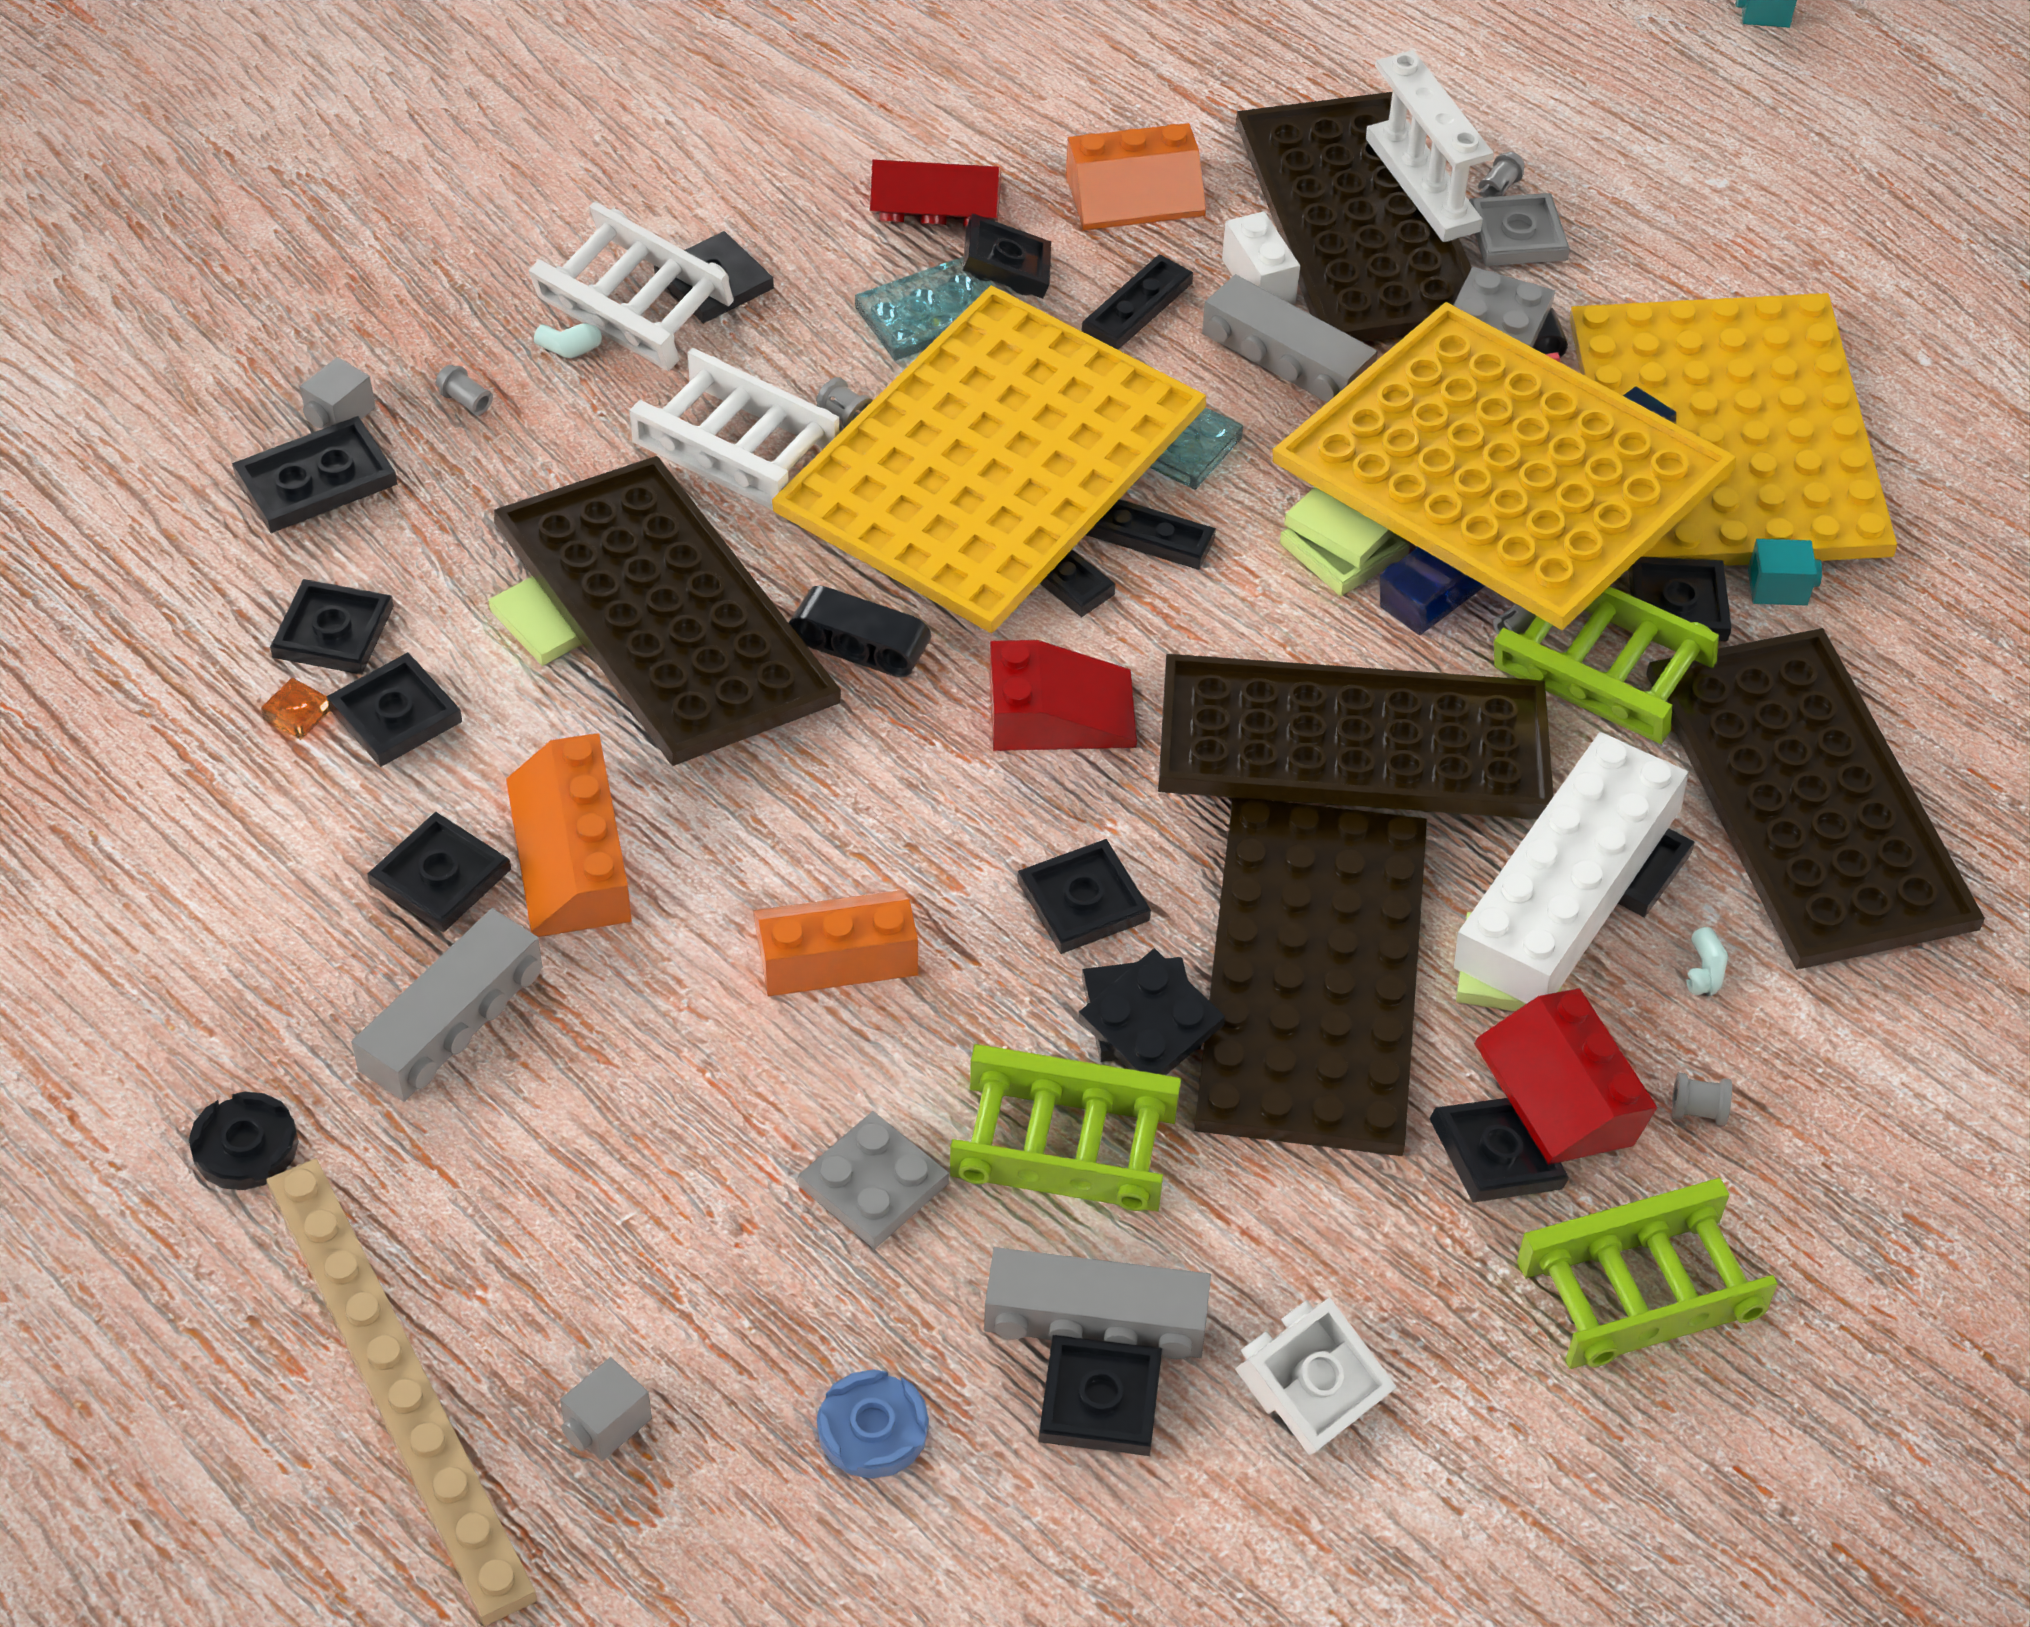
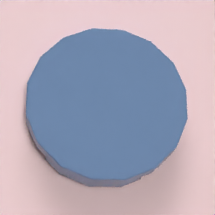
(872, 1424)

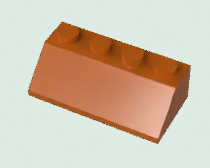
(568, 838)

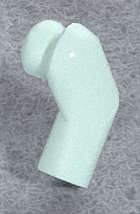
(570, 342)
(1714, 963)

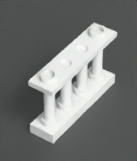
(1410, 160)
(624, 321)
(728, 462)

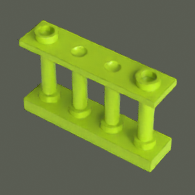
(1606, 692)
(1072, 1084)
(1649, 1225)

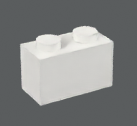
(1260, 255)

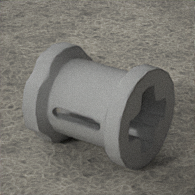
(845, 401)
(1701, 1099)

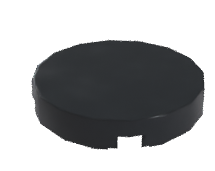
(243, 1140)

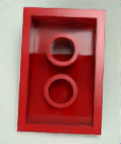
(1058, 699)

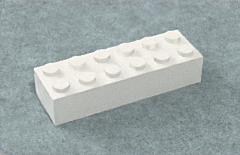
(1570, 870)

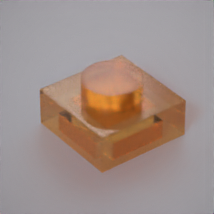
(295, 708)

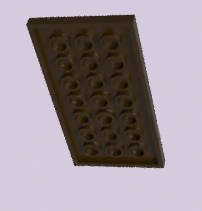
(1358, 236)
(666, 609)
(1355, 736)
(1816, 802)
(1315, 977)

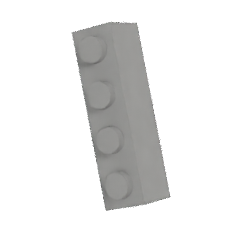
(1284, 338)
(447, 1005)
(1096, 1301)

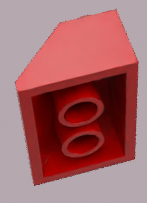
(934, 191)
(1567, 1077)

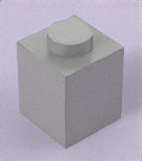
(337, 394)
(605, 1410)

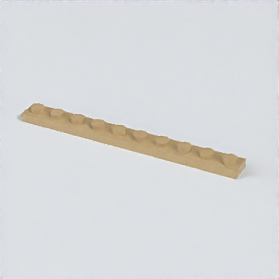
(402, 1394)

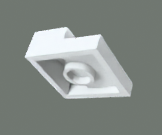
(1314, 1373)

